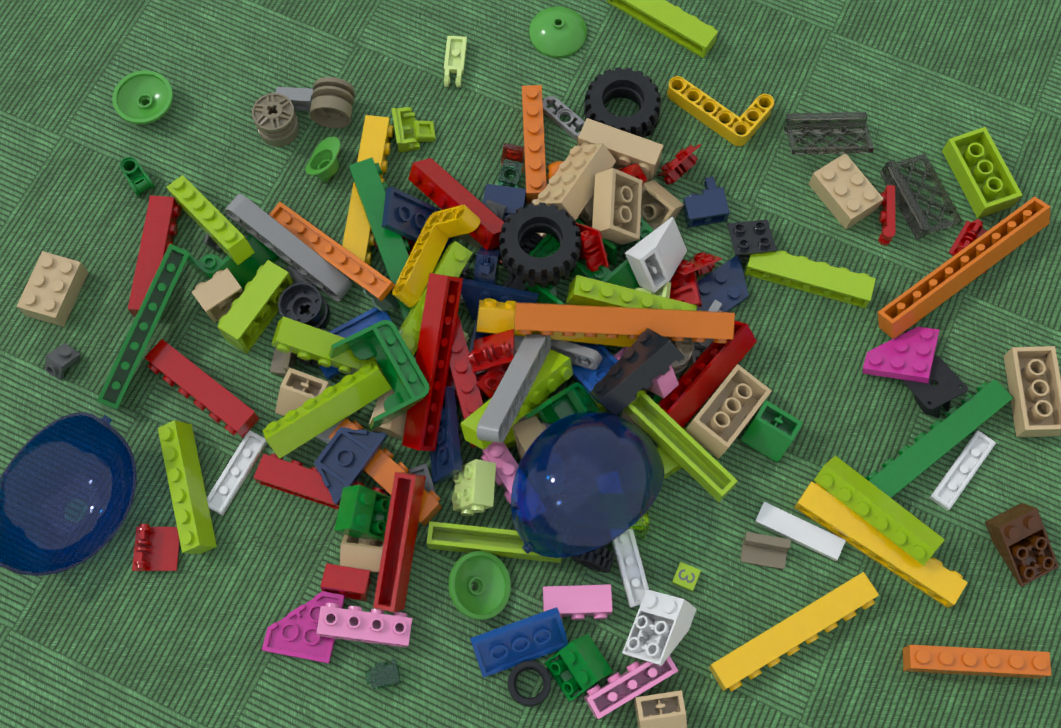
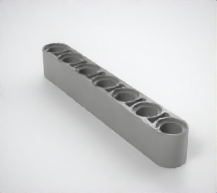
(288, 247)
(513, 388)

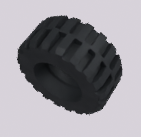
(629, 85)
(540, 220)

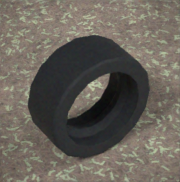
(516, 671)

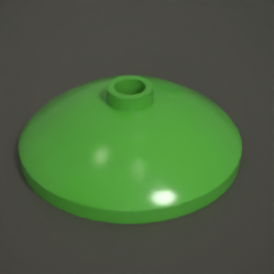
(554, 39)
(136, 91)
(490, 582)

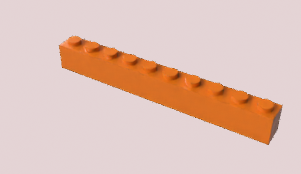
(963, 267)
(623, 321)

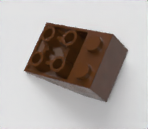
(1022, 543)

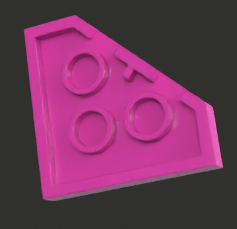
(904, 357)
(296, 632)

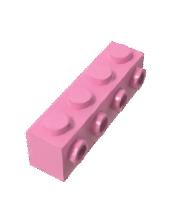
(505, 466)
(364, 626)
(627, 686)

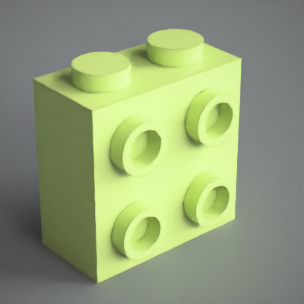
(474, 487)

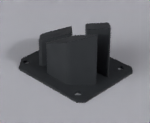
(932, 397)

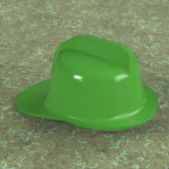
(324, 159)

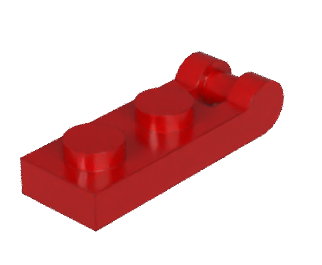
(887, 215)

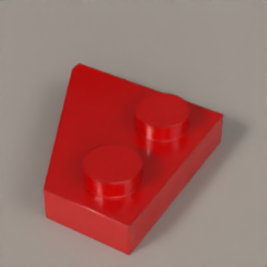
(685, 289)

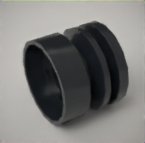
(304, 298)

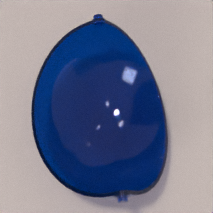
(584, 484)
(65, 495)

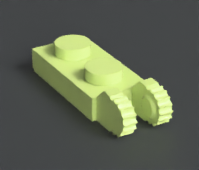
(455, 59)

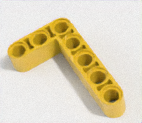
(719, 112)
(428, 249)

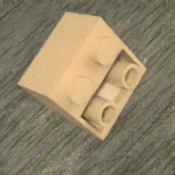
(296, 389)
(661, 710)

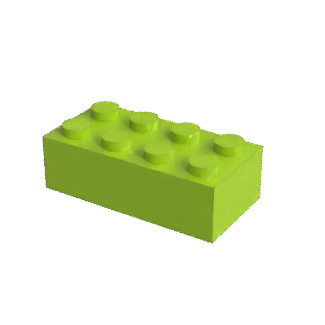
(981, 172)
(255, 307)

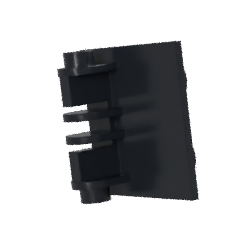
(751, 238)

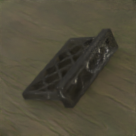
(828, 125)
(907, 200)

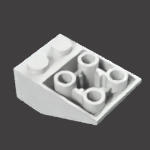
(657, 256)
(658, 627)

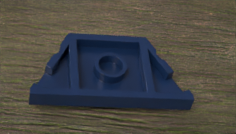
(724, 285)
(473, 291)
(347, 458)

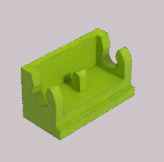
(403, 120)

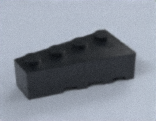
(635, 371)

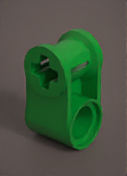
(137, 177)

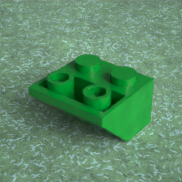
(771, 431)
(362, 513)
(578, 667)

